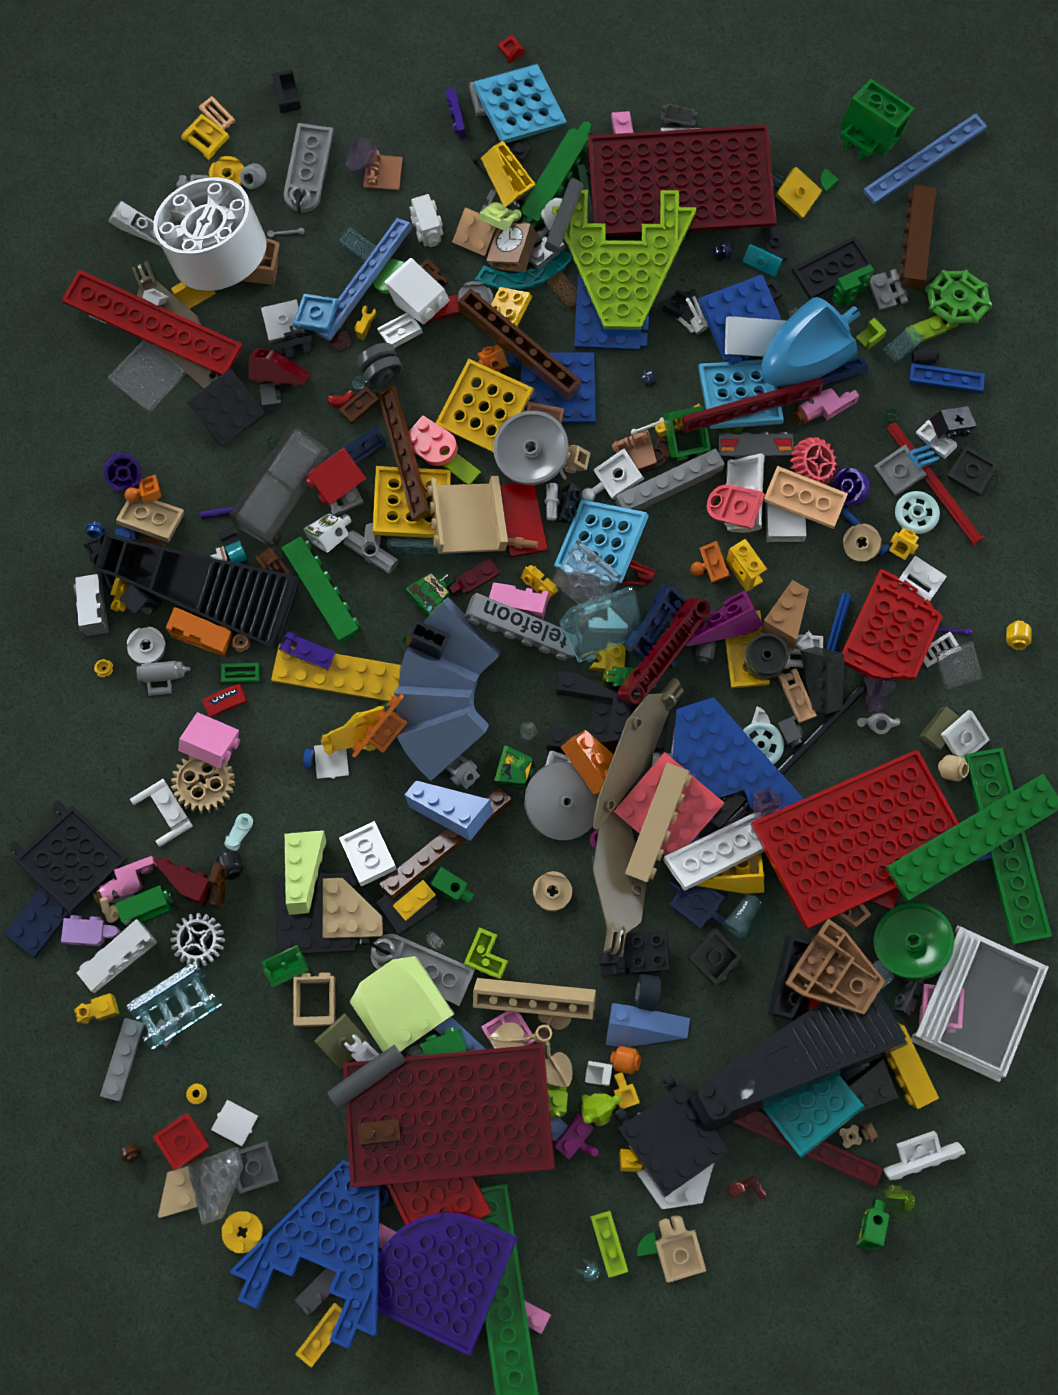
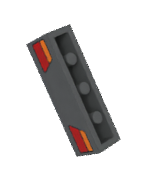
(773, 446)

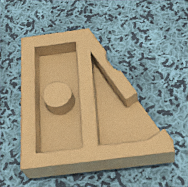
(177, 1193)

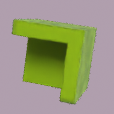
(872, 334)

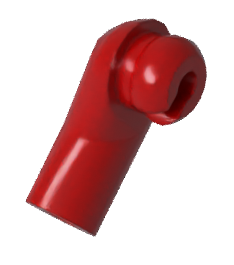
(339, 401)

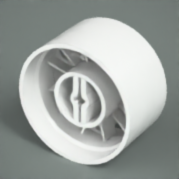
(202, 223)

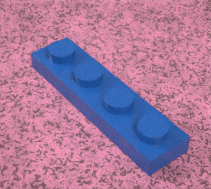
(946, 378)

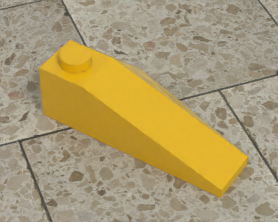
(742, 878)

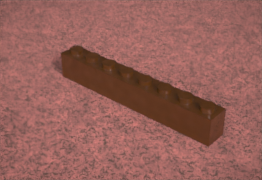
(519, 345)

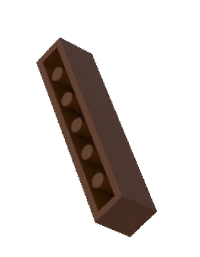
(917, 238)

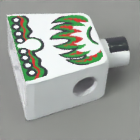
(328, 531)

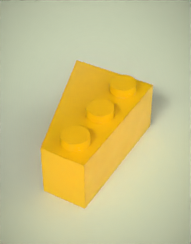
(506, 174)

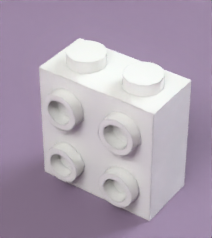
(426, 220)

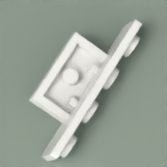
(920, 1154)

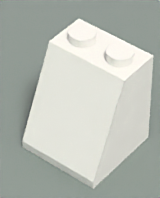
(416, 291)

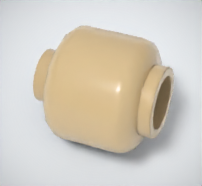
(953, 768)

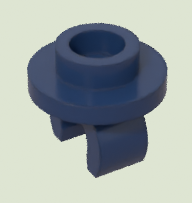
(722, 252)

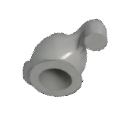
(879, 723)

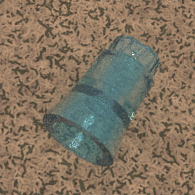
(743, 916)

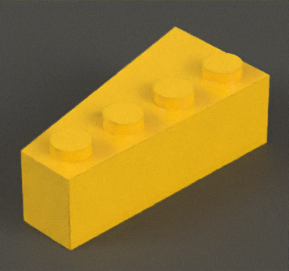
(911, 1074)

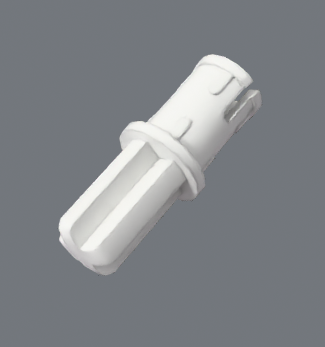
(551, 501)

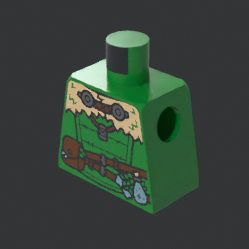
(429, 592)

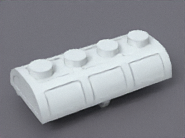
(746, 473)

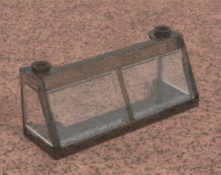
(278, 486)

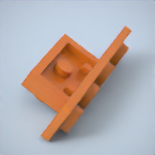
(385, 730)

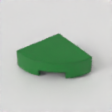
(828, 180)
(647, 1245)

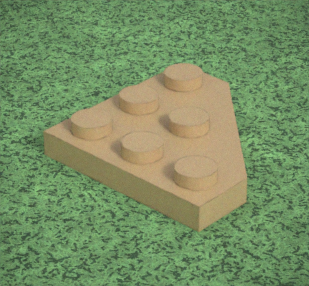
(347, 912)

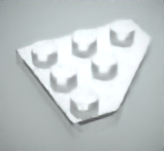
(215, 1182)

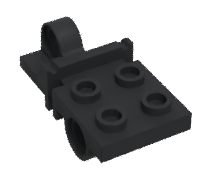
(642, 954)

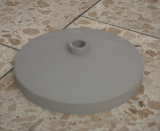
(527, 432)
(546, 802)

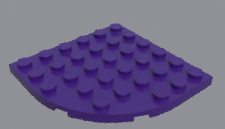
(443, 1276)

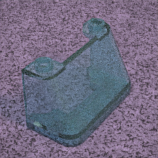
(601, 623)

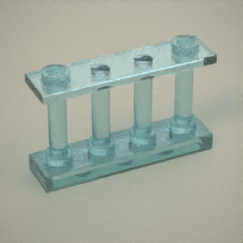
(163, 992)

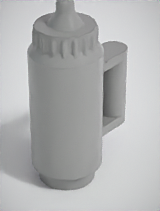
(161, 672)

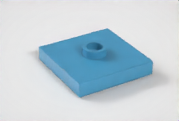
(316, 313)

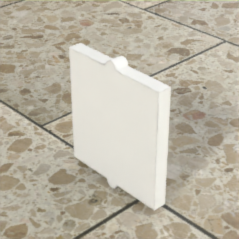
(330, 765)
(234, 1122)

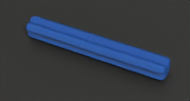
(838, 622)

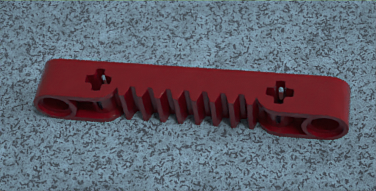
(646, 675)

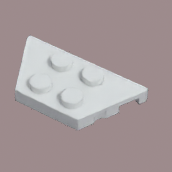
(688, 1194)

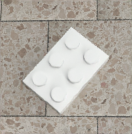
(367, 853)

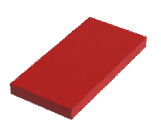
(522, 517)

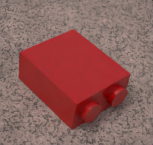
(335, 477)

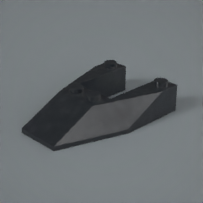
(607, 714)

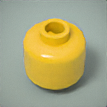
(1018, 635)

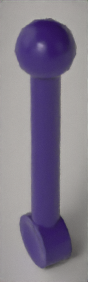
(968, 632)

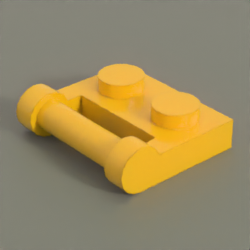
(209, 132)

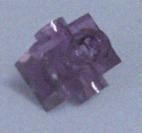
(765, 802)

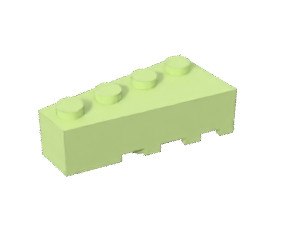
(302, 864)

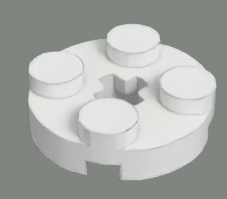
(146, 635)

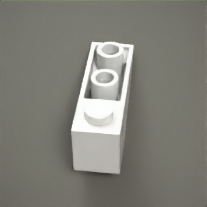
(133, 222)

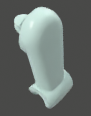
(240, 829)

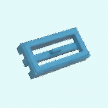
(927, 453)

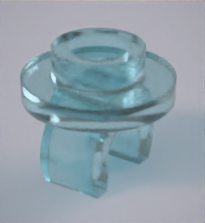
(591, 1272)

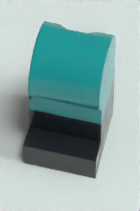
(232, 545)

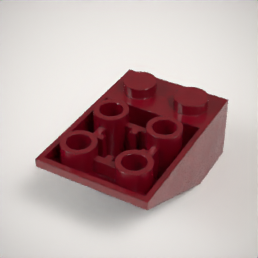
(274, 367)
(190, 885)

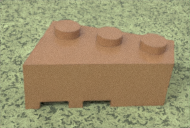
(787, 614)

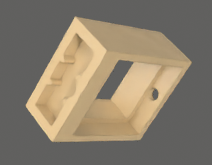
(306, 978)

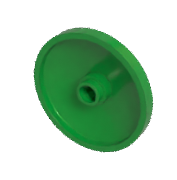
(914, 941)

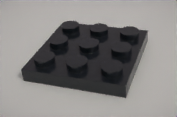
(226, 407)

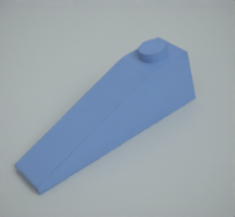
(638, 1027)

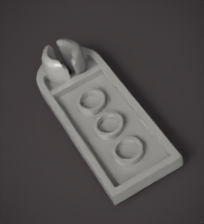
(307, 166)
(447, 974)

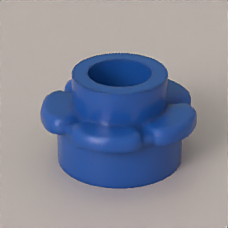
(94, 530)

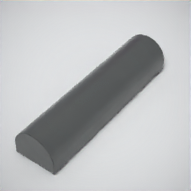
(564, 215)
(366, 1076)

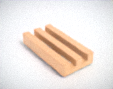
(226, 124)

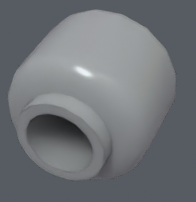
(252, 176)

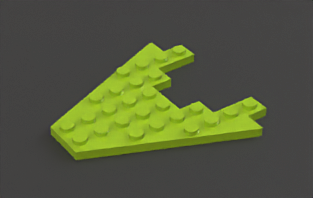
(626, 274)

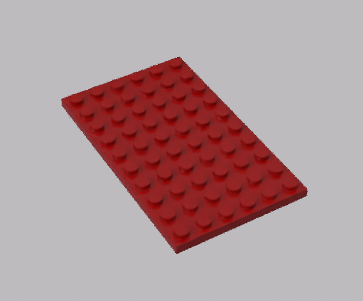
(839, 841)

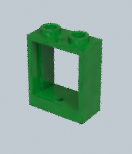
(702, 435)
(145, 905)

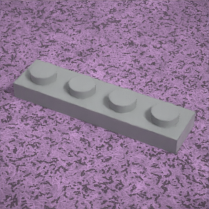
(122, 1059)

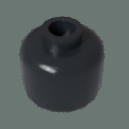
(232, 862)

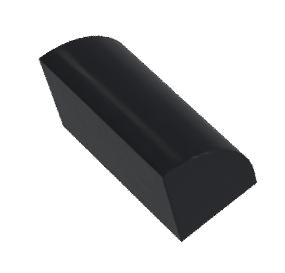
(427, 639)

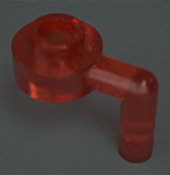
(737, 1187)

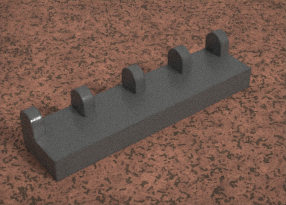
(316, 1292)

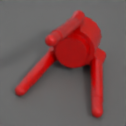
(645, 574)

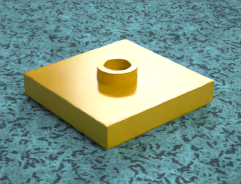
(798, 192)

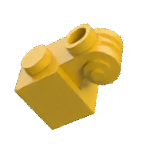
(101, 1008)

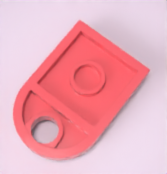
(430, 441)
(737, 505)

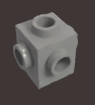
(463, 772)

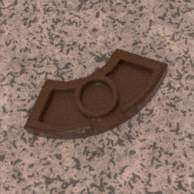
(661, 452)
(218, 884)

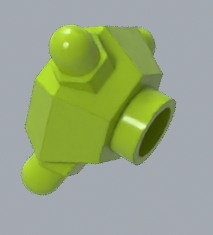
(598, 1108)

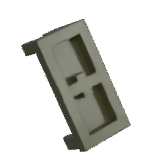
(939, 723)

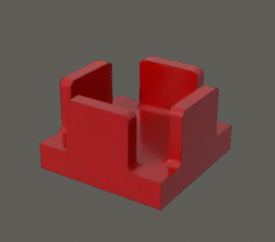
(181, 1141)

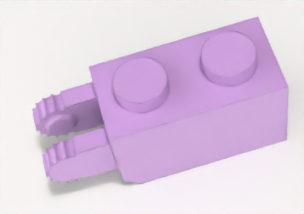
(87, 932)

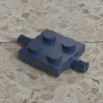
(697, 903)

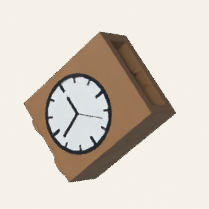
(512, 247)

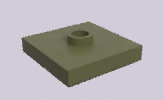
(334, 1038)

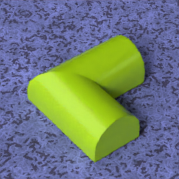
(480, 957)

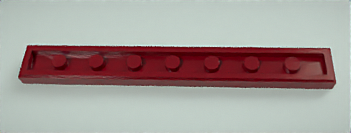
(751, 405)
(823, 1153)

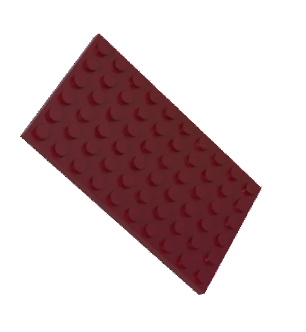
(715, 170)
(455, 1117)

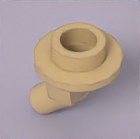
(110, 912)

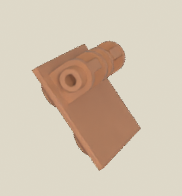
(384, 173)
(639, 449)

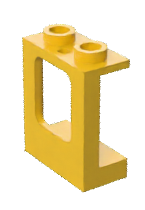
(745, 560)

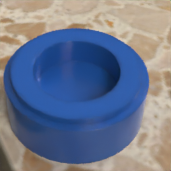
(308, 758)

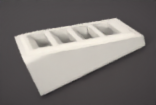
(949, 637)

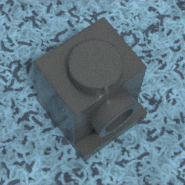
(270, 397)
(790, 731)

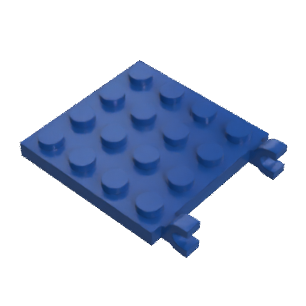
(582, 406)

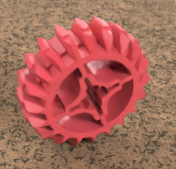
(814, 460)

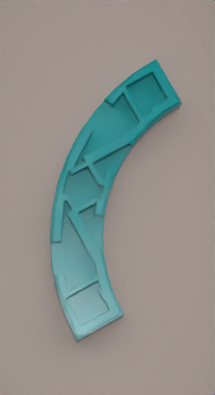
(524, 280)

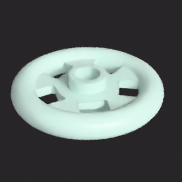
(929, 503)
(777, 739)

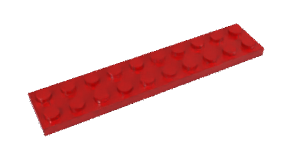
(152, 323)

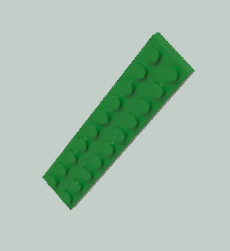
(973, 837)
(1012, 859)
(507, 1316)

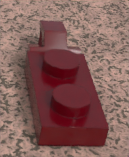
(475, 577)

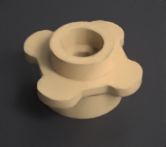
(853, 1130)

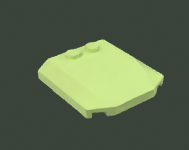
(400, 1003)

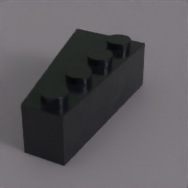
(785, 999)

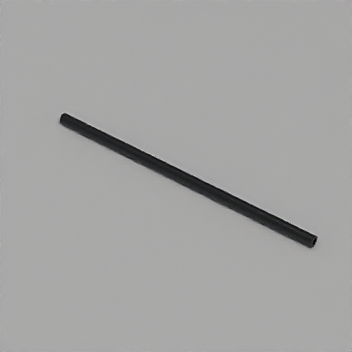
(805, 746)

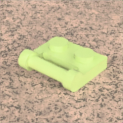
(499, 216)

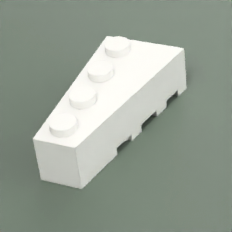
(116, 956)

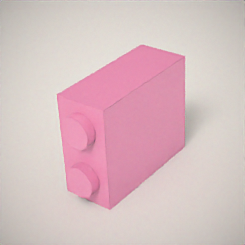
(209, 740)

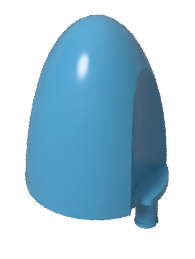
(809, 344)

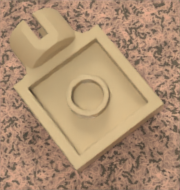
(678, 1250)

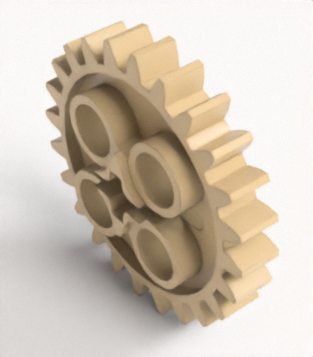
(210, 796)

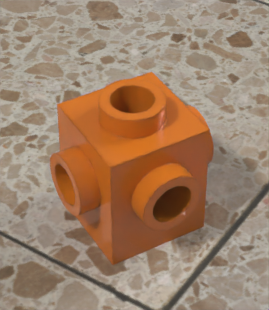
(493, 358)

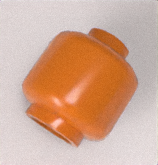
(625, 1060)

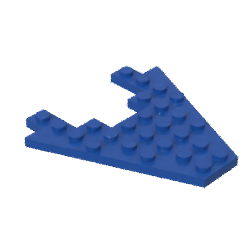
(724, 755)
(335, 1230)

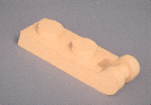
(797, 696)

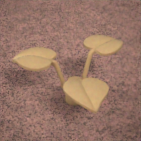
(557, 1066)

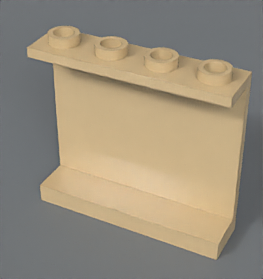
(467, 517)

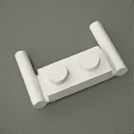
(168, 807)

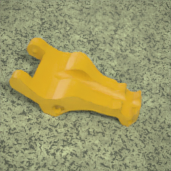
(351, 732)

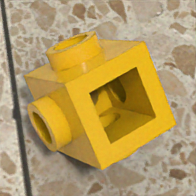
(904, 543)

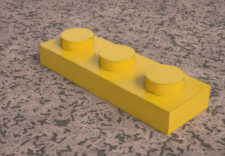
(320, 1336)

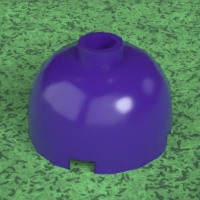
(122, 471)
(854, 483)

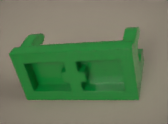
(285, 966)

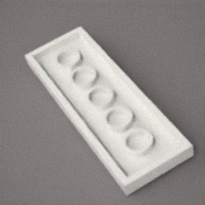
(714, 853)

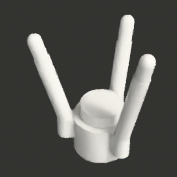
(698, 322)

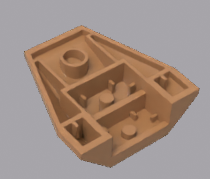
(836, 971)

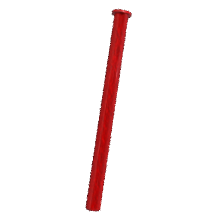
(939, 489)

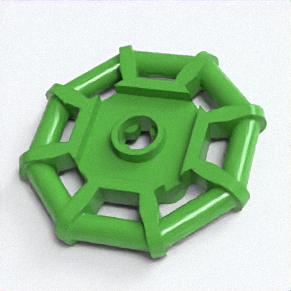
(956, 305)

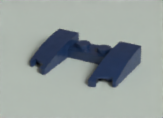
(666, 604)

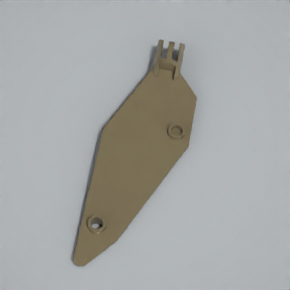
(198, 373)
(635, 748)
(619, 893)

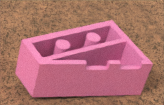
(525, 601)

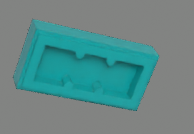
(762, 260)

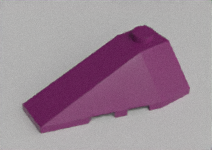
(732, 620)

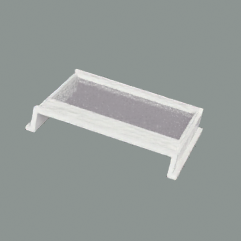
(980, 1005)

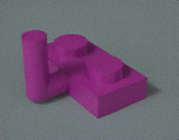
(574, 1138)

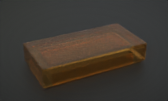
(563, 289)

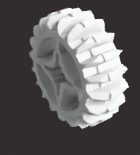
(187, 926)

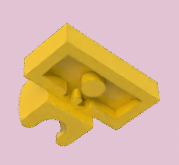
(608, 659)

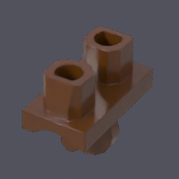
(271, 561)

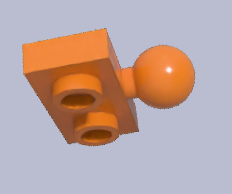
(148, 490)
(713, 563)

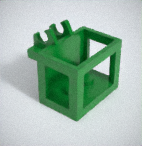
(874, 120)

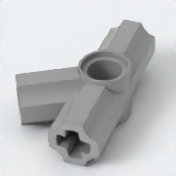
(362, 545)

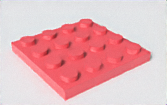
(693, 814)

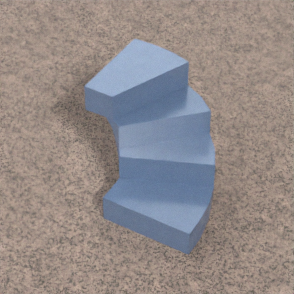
(442, 691)

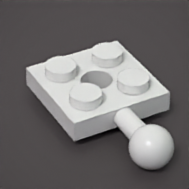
(606, 474)

